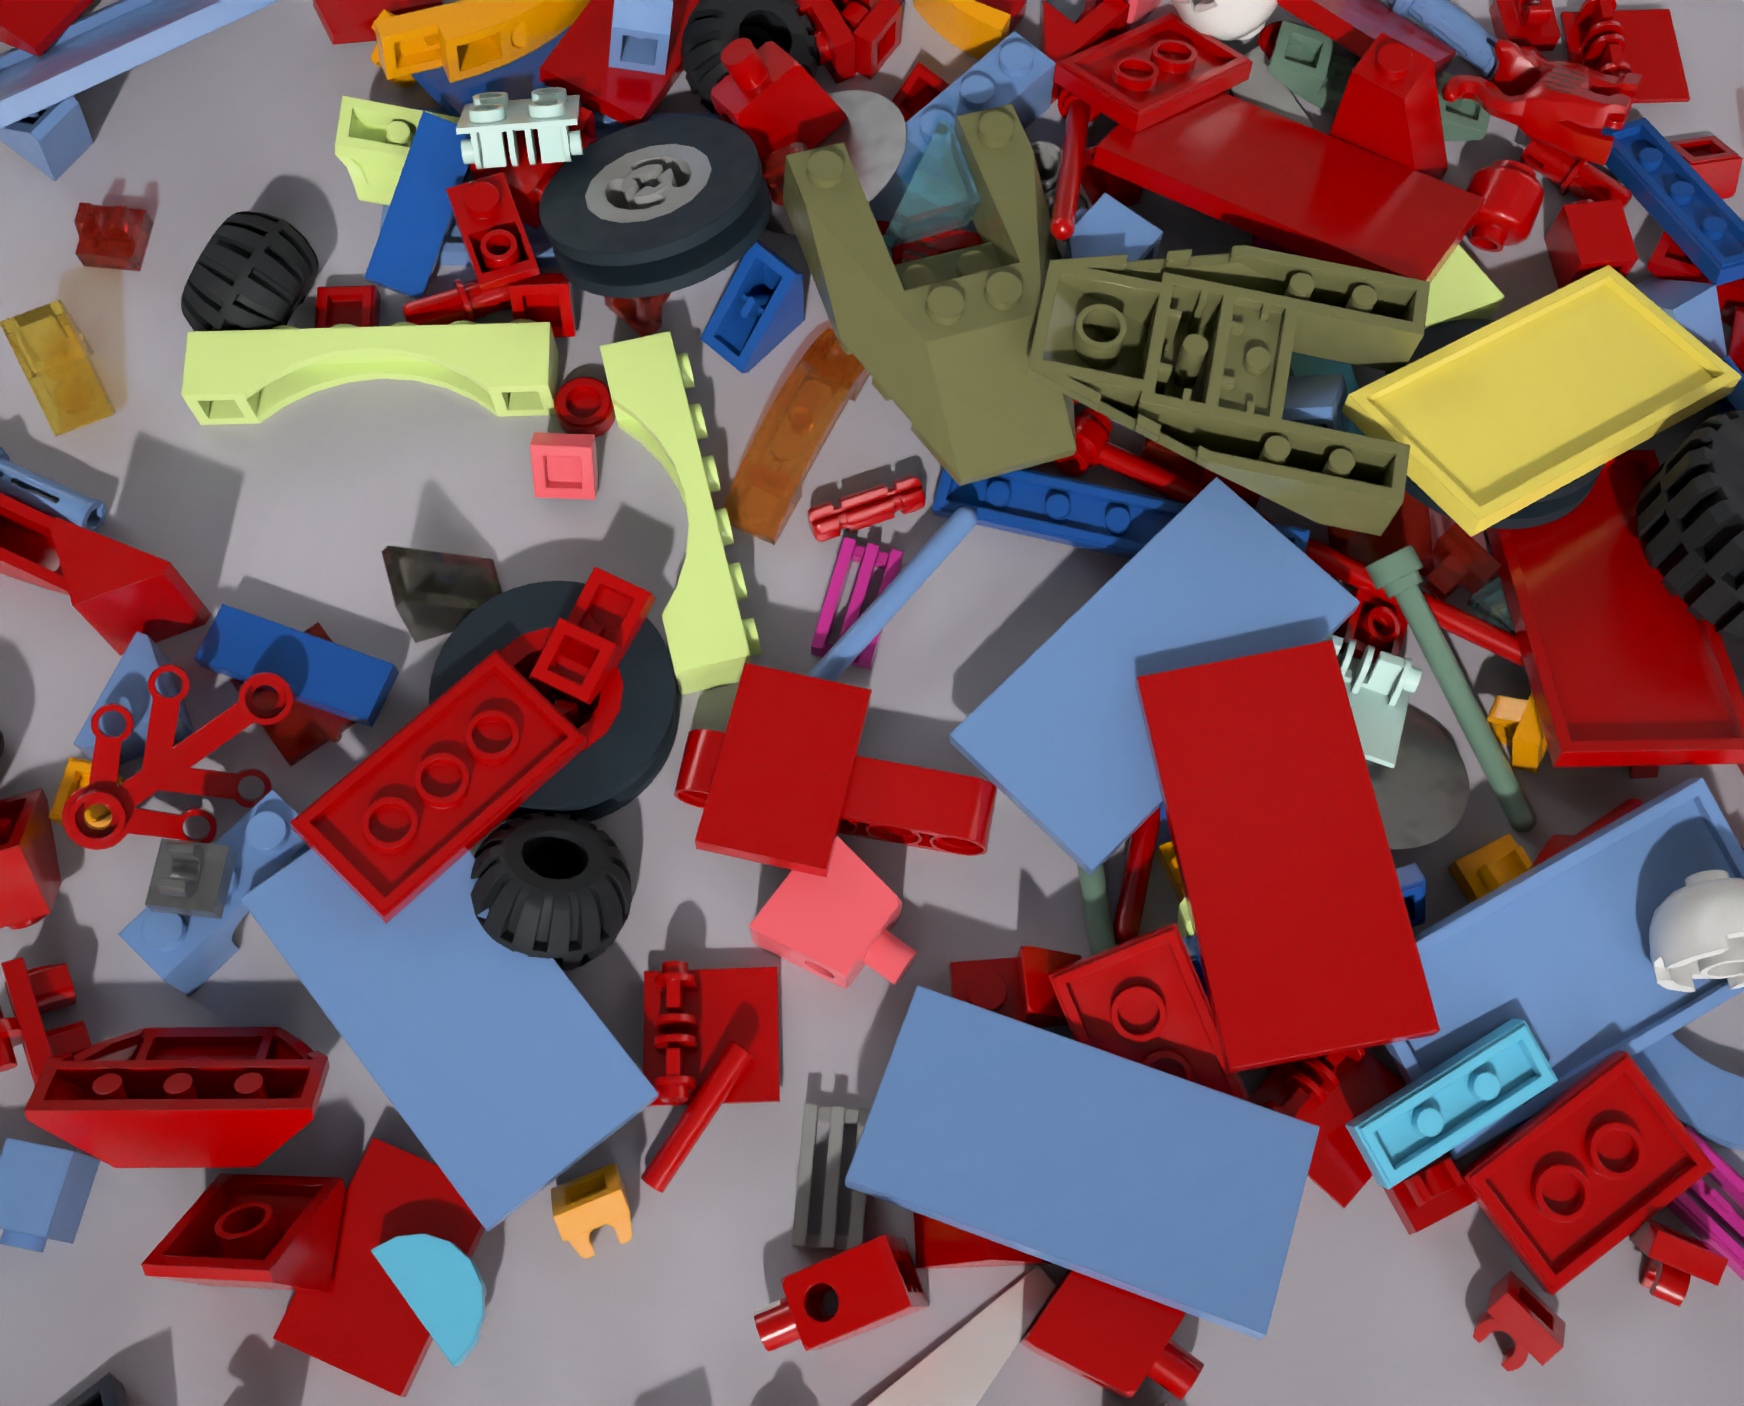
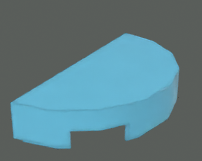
(440, 1288)

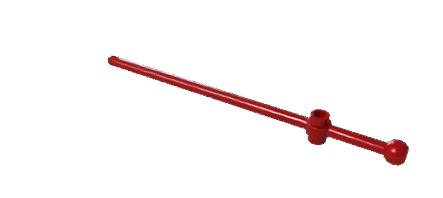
(1094, 447)

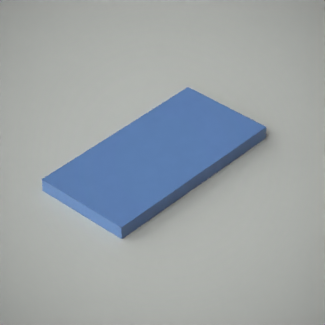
(107, 46)
(1069, 723)
(1574, 949)
(466, 1039)
(1086, 1161)

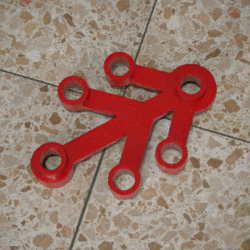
(168, 766)

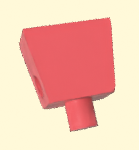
(835, 922)

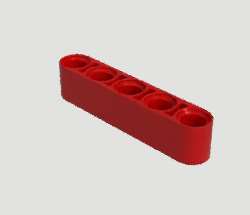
(882, 802)

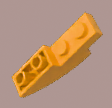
(470, 35)

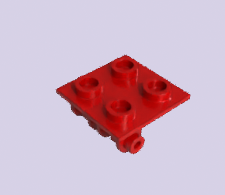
(1628, 43)
(695, 1018)
(1328, 1095)

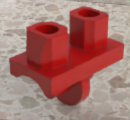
(30, 995)

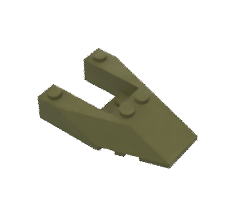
(951, 328)
(1204, 358)

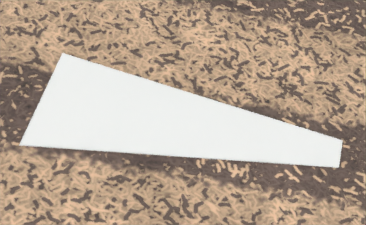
(973, 1356)

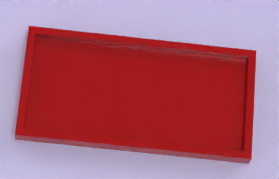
(1295, 187)
(1607, 647)
(1284, 858)

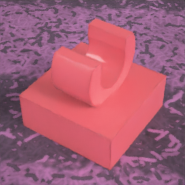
(564, 465)

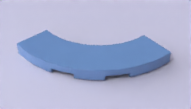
(1696, 1091)

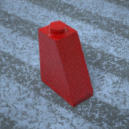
(1394, 108)

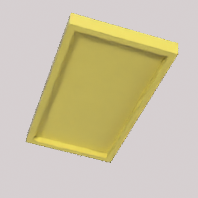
(1540, 397)

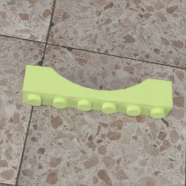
(258, 372)
(703, 615)

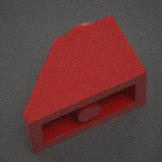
(27, 860)

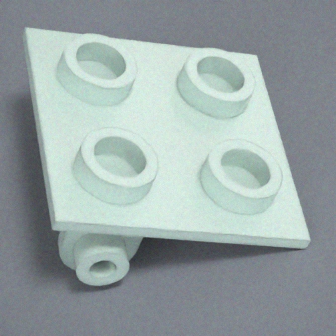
(493, 113)
(1377, 697)

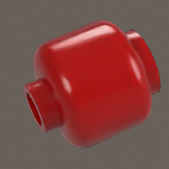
(1509, 207)

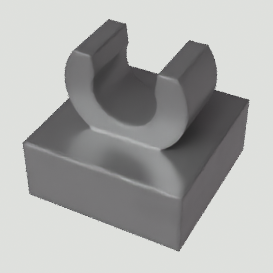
(191, 878)

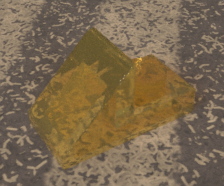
(58, 367)

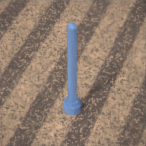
(895, 595)

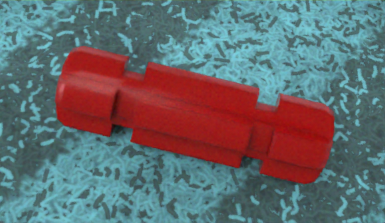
(866, 507)

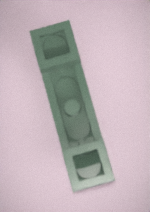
(1309, 68)

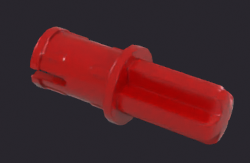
(1573, 174)
(458, 304)

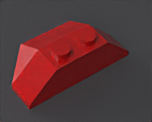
(181, 1096)

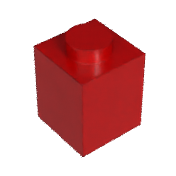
(1589, 238)

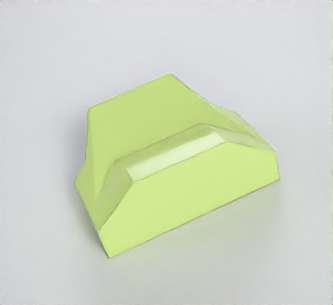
(375, 144)

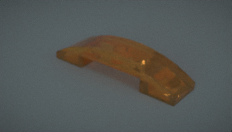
(792, 438)

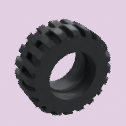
(1696, 522)

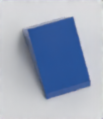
(756, 309)

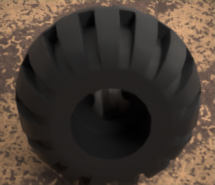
(719, 22)
(249, 275)
(552, 888)

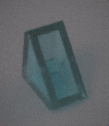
(938, 194)

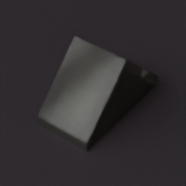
(437, 588)

